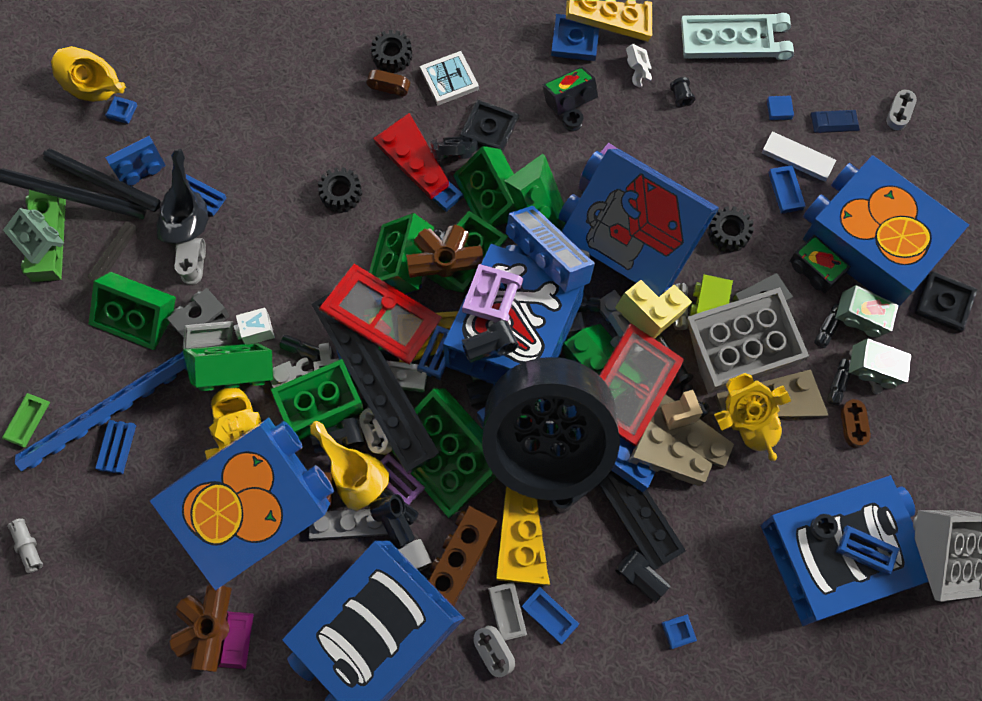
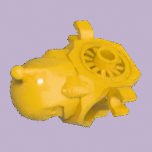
(757, 402)
(232, 417)

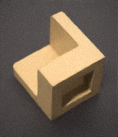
(682, 411)

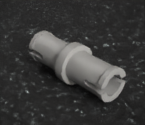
(25, 545)

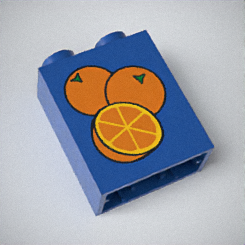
(883, 228)
(244, 501)

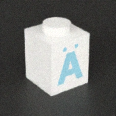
(254, 326)

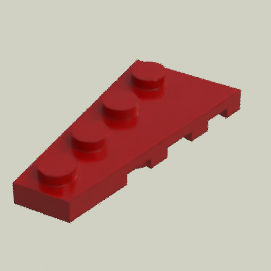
(411, 153)

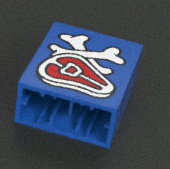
(538, 317)

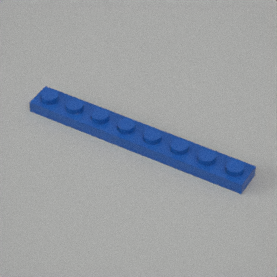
(100, 413)

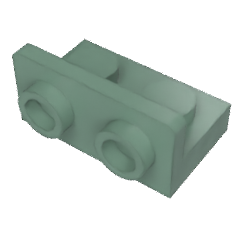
(32, 234)

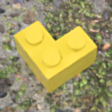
(651, 312)

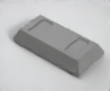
(208, 334)
(507, 611)

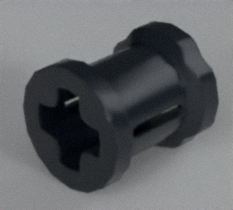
(682, 92)

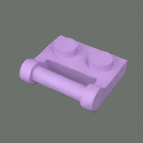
(484, 291)

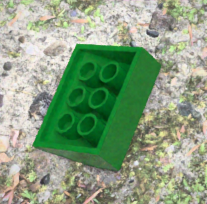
(461, 468)

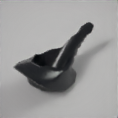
(183, 205)

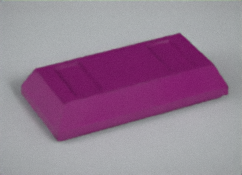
(236, 644)

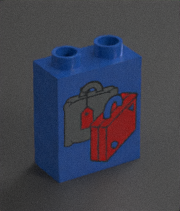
(636, 219)

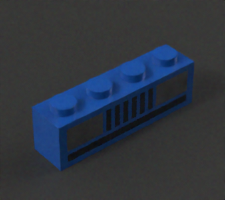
(549, 248)

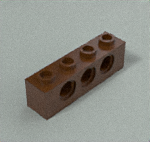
(469, 521)

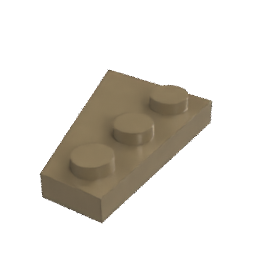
(668, 454)

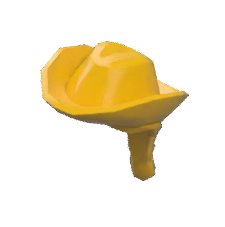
(85, 74)
(356, 474)

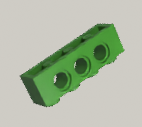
(51, 264)

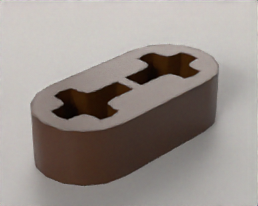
(388, 82)
(861, 422)

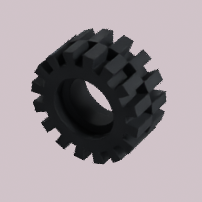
(391, 40)
(346, 200)
(737, 218)

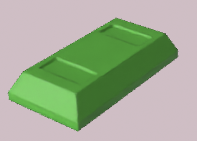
(25, 420)

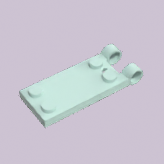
(735, 36)

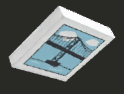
(449, 78)

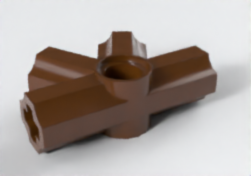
(436, 250)
(197, 635)

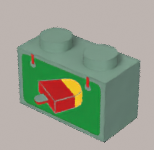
(866, 311)
(880, 364)

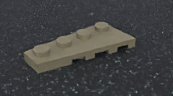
(803, 392)
(697, 437)

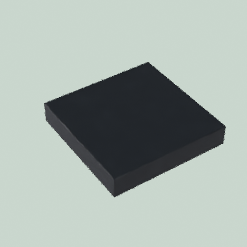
(489, 125)
(946, 301)

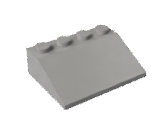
(747, 338)
(951, 552)

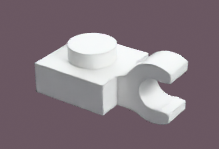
(640, 62)

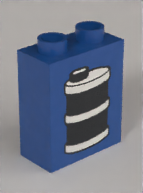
(829, 582)
(371, 628)

